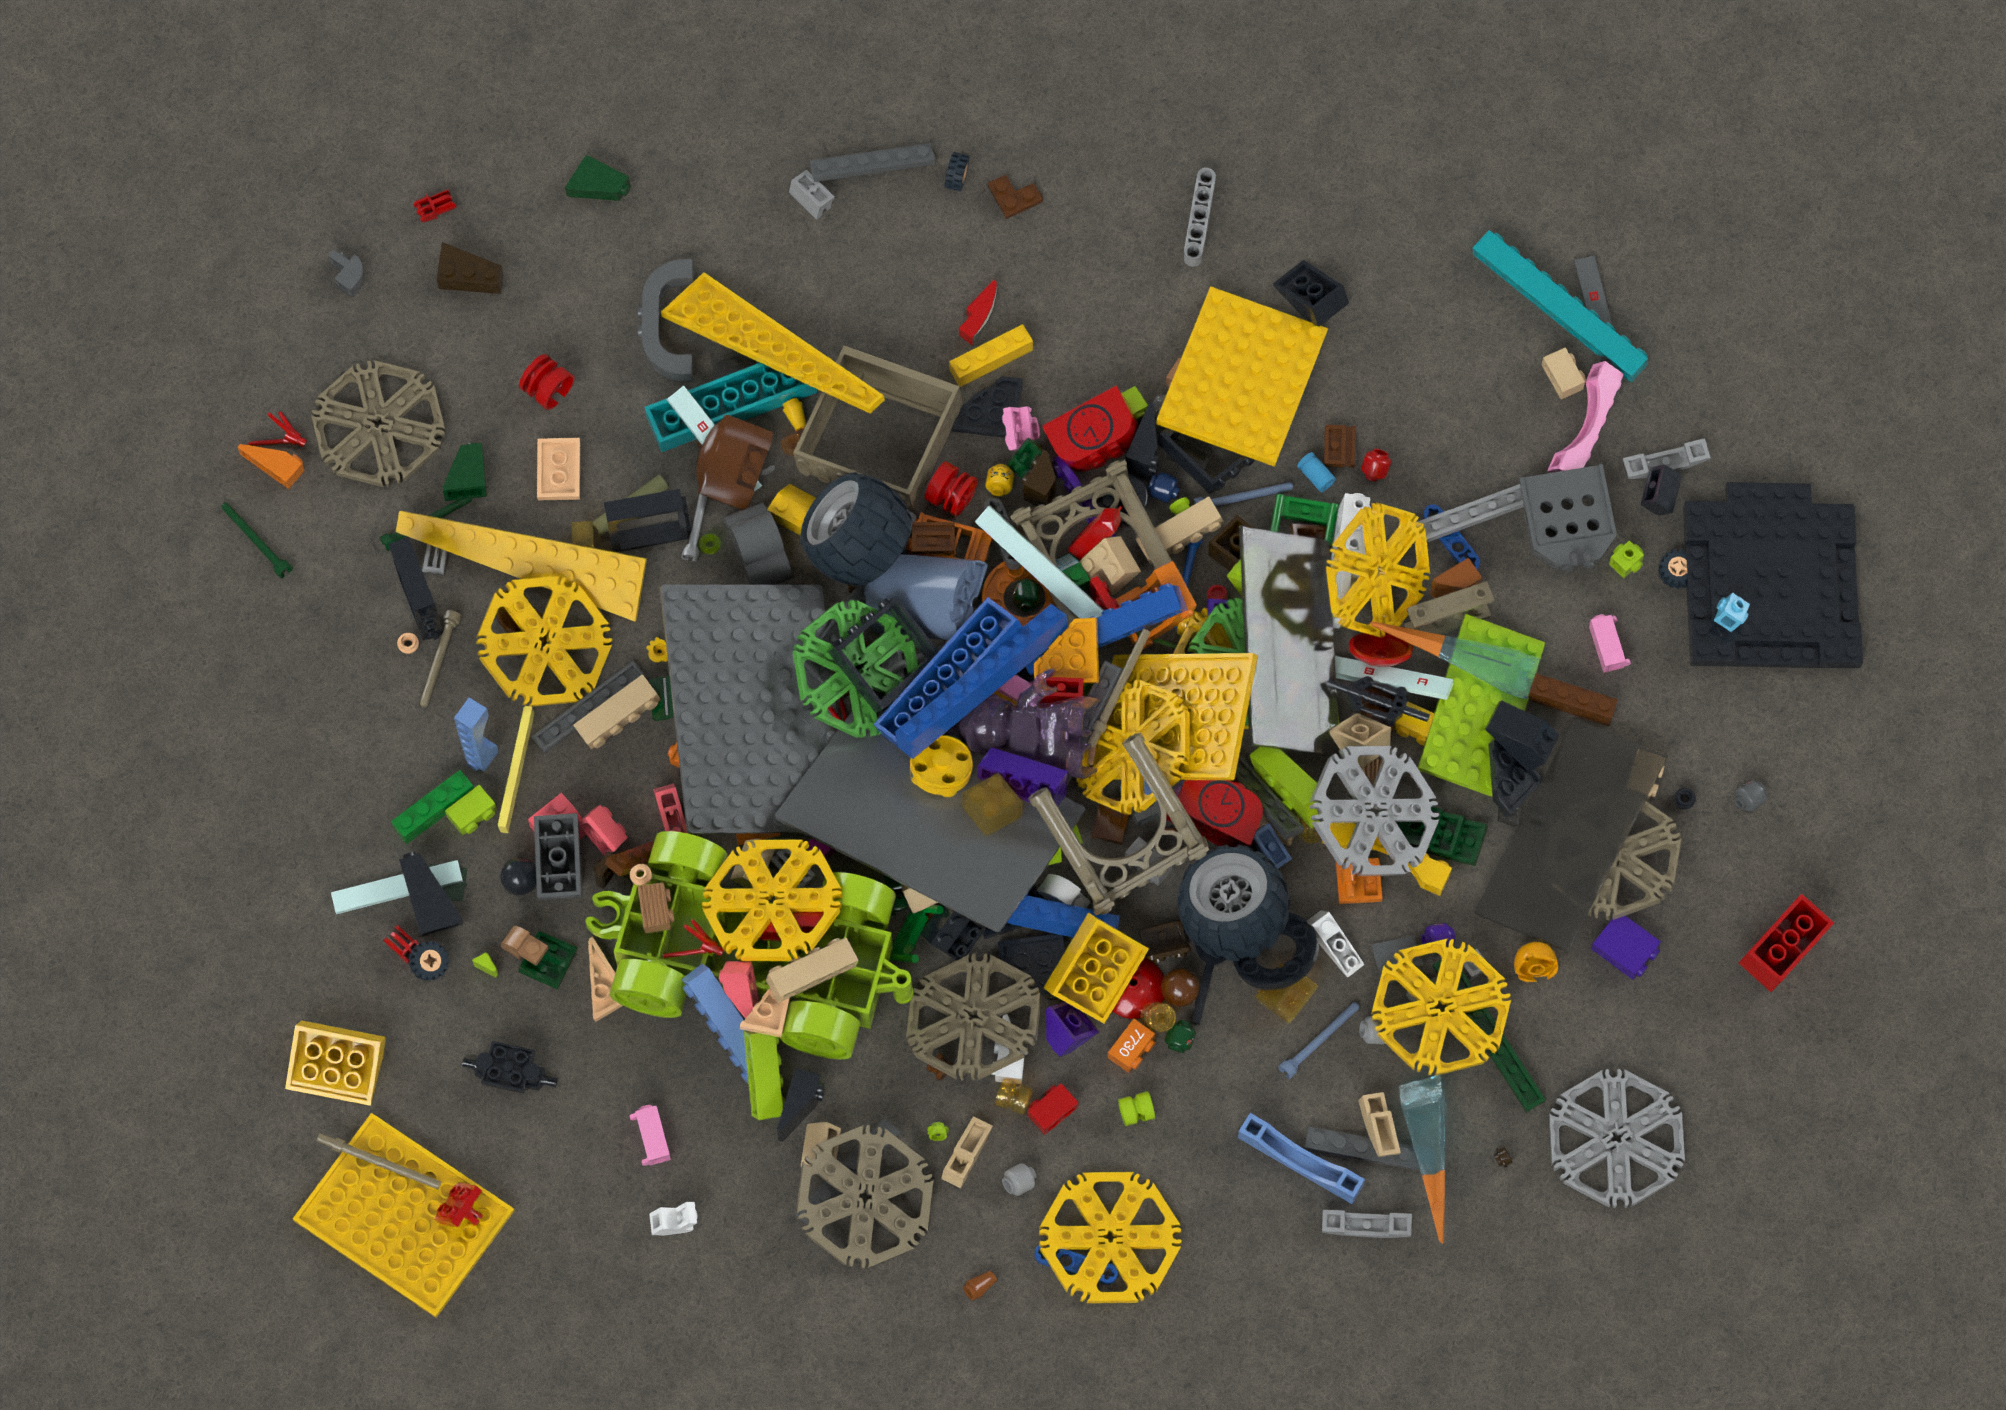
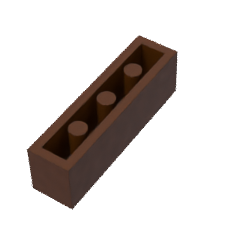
(1572, 699)

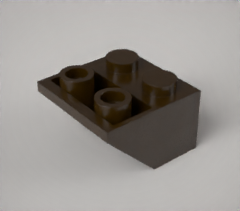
(1040, 483)

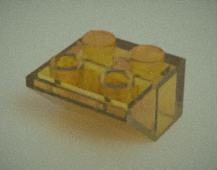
(1288, 1001)

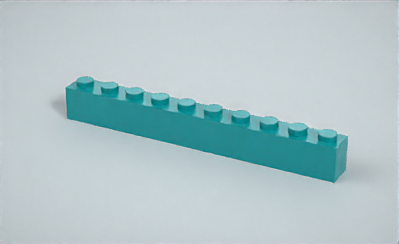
(1559, 305)

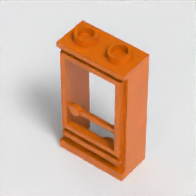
(978, 546)

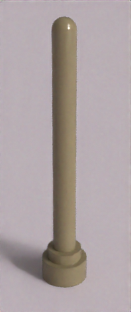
(450, 619)

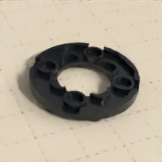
(1293, 970)

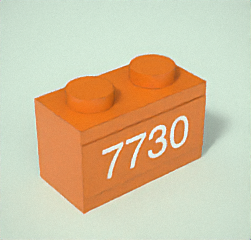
(1131, 1046)

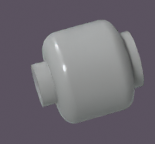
(1368, 1032)
(1019, 1179)

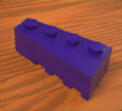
(1024, 774)

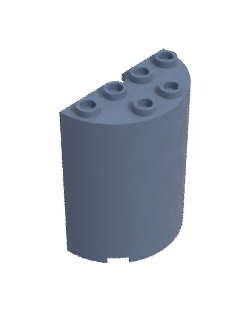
(932, 590)

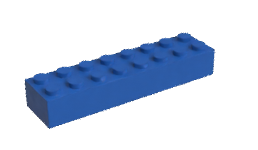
(968, 646)

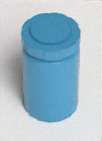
(1316, 472)

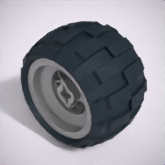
(855, 529)
(1225, 881)

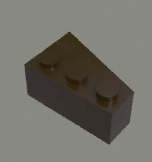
(467, 272)

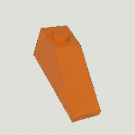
(275, 463)

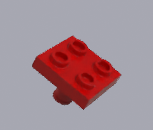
(1099, 593)
(459, 1206)

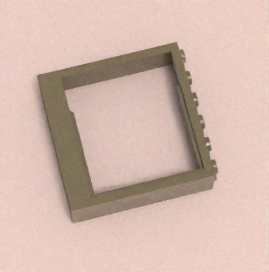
(896, 384)

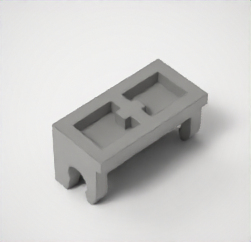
(811, 194)

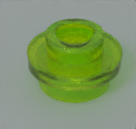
(706, 538)

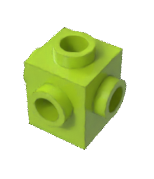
(1626, 559)

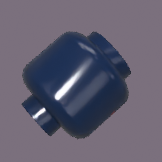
(1164, 487)

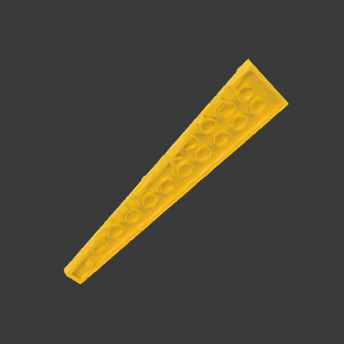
(736, 324)
(607, 577)

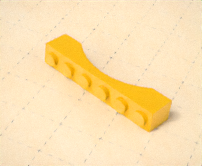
(1430, 874)

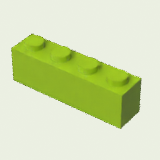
(763, 1075)

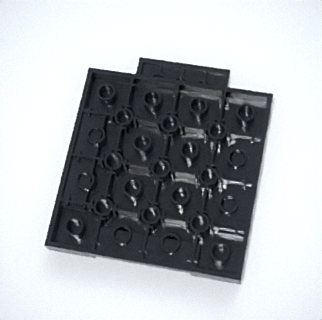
(1786, 562)

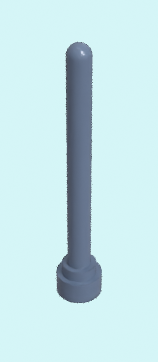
(1248, 494)
(1292, 1065)

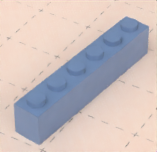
(720, 1013)

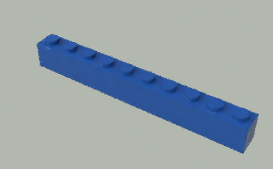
(981, 681)

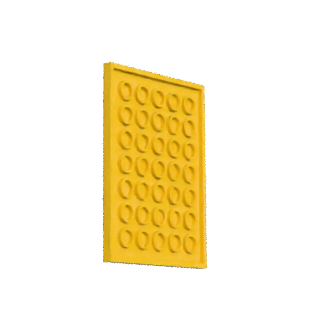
(1242, 376)
(1216, 696)
(389, 1219)

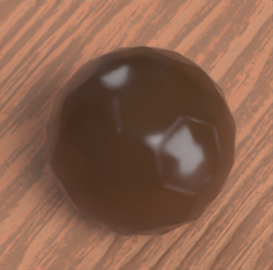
(1180, 987)

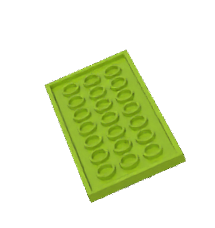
(1457, 737)

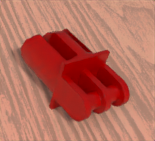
(438, 204)
(400, 942)

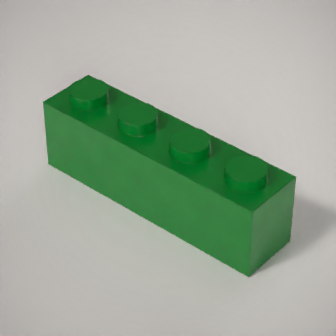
(431, 807)

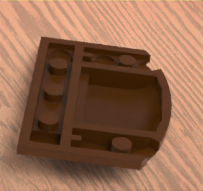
(732, 461)

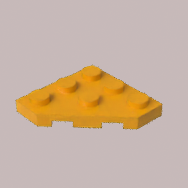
(1073, 652)

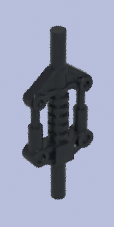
(1398, 707)

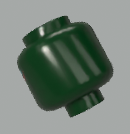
(1026, 595)
(1180, 1037)

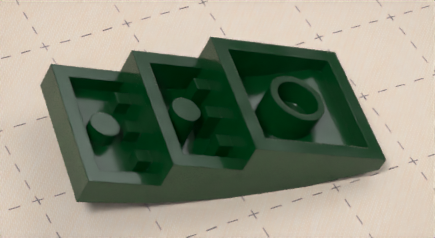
(1452, 839)

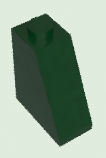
(597, 181)
(466, 474)

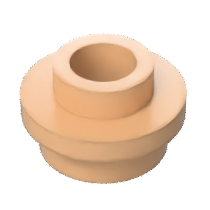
(408, 637)
(645, 879)

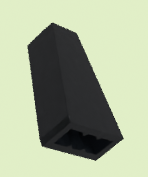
(429, 901)

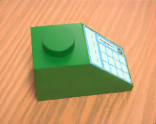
(1074, 571)

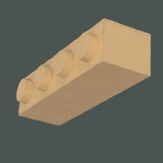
(1187, 527)
(617, 712)
(811, 969)

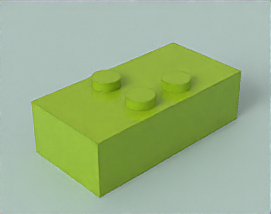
(1286, 780)

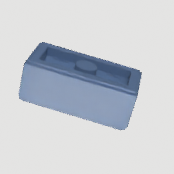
(1270, 845)

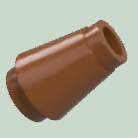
(977, 1286)

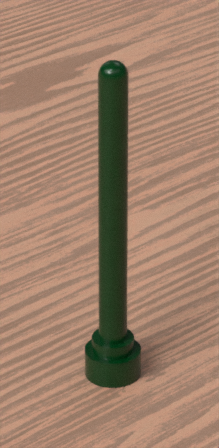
(387, 539)
(279, 564)

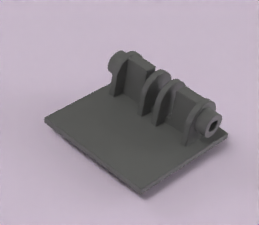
(1385, 951)

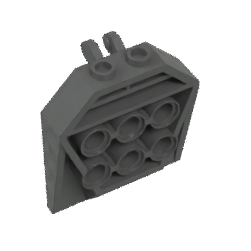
(1571, 486)

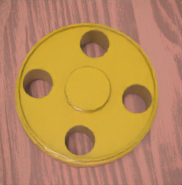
(942, 769)

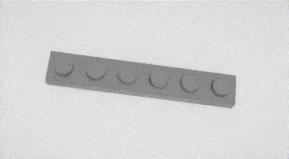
(1473, 513)

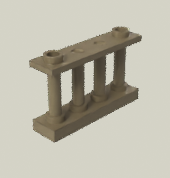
(1447, 611)

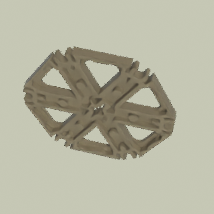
(374, 409)
(1637, 871)
(975, 1001)
(846, 1204)

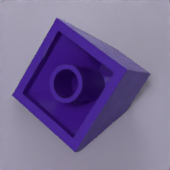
(1067, 1028)

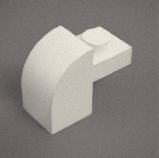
(1063, 891)
(673, 1220)

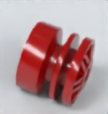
(545, 378)
(954, 490)

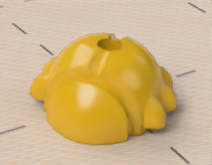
(654, 646)

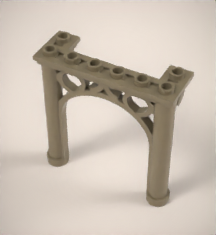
(1117, 476)
(1103, 899)

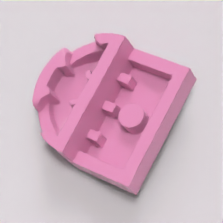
(1019, 426)

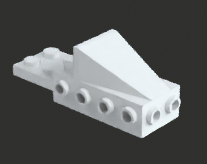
(1346, 512)

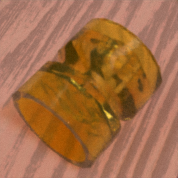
(1158, 1016)
(1006, 1094)

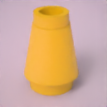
(794, 411)

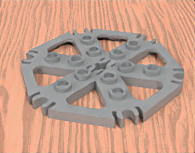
(1376, 825)
(1614, 1118)

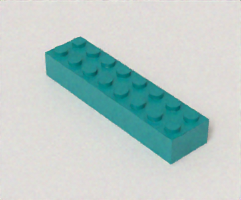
(737, 395)

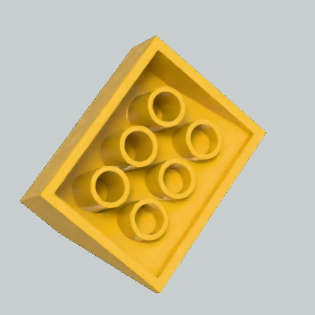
(1096, 968)
(335, 1062)

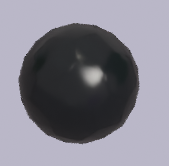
(519, 876)

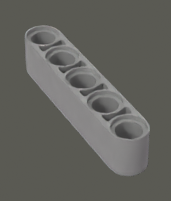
(1199, 208)

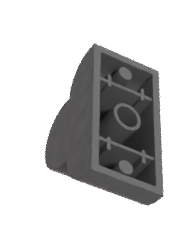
(758, 545)
(558, 857)

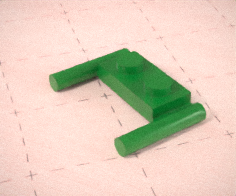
(1305, 511)
(909, 934)

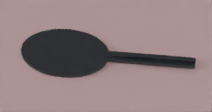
(1210, 962)

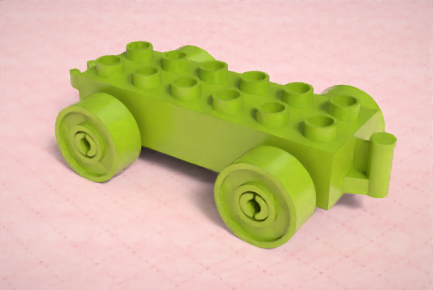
(818, 1020)

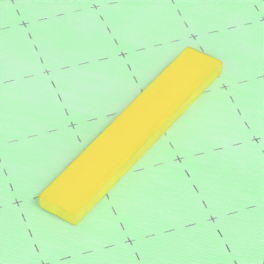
(516, 769)

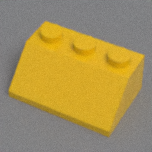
(791, 507)

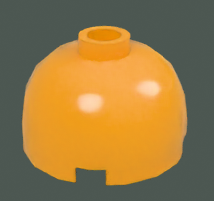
(1537, 960)

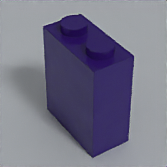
(1626, 946)

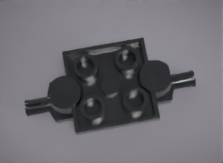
(509, 1068)

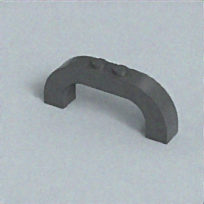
(665, 277)

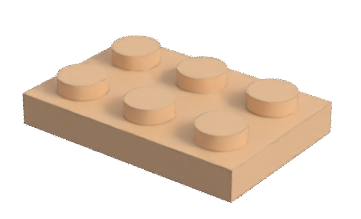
(558, 469)

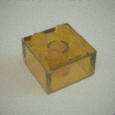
(992, 804)

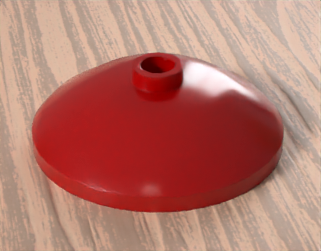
(1381, 650)
(1146, 991)

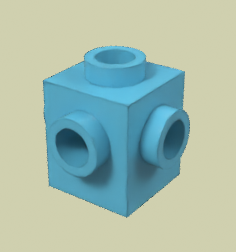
(1731, 612)

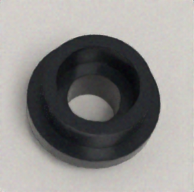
(1684, 792)

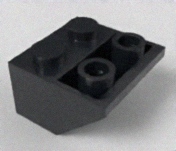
(952, 933)

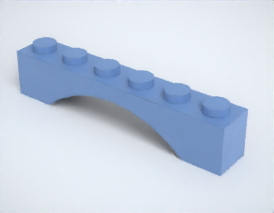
(470, 725)
(1325, 1174)

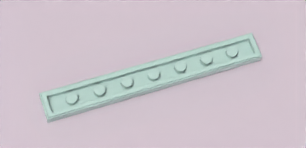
(1038, 564)

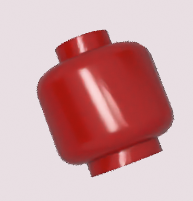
(1376, 465)

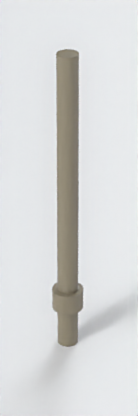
(1100, 725)
(340, 1146)

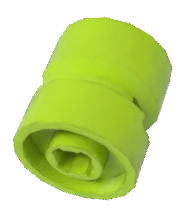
(1136, 1108)

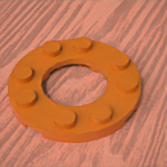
(1000, 580)

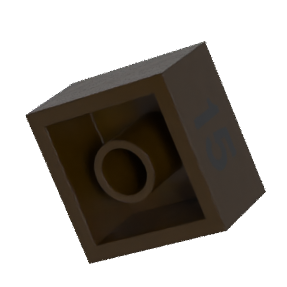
(1226, 544)

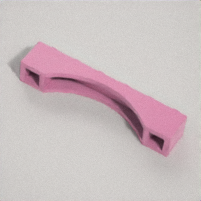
(1601, 388)

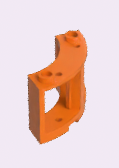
(1163, 575)

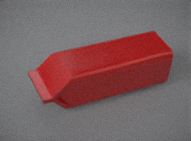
(1101, 527)

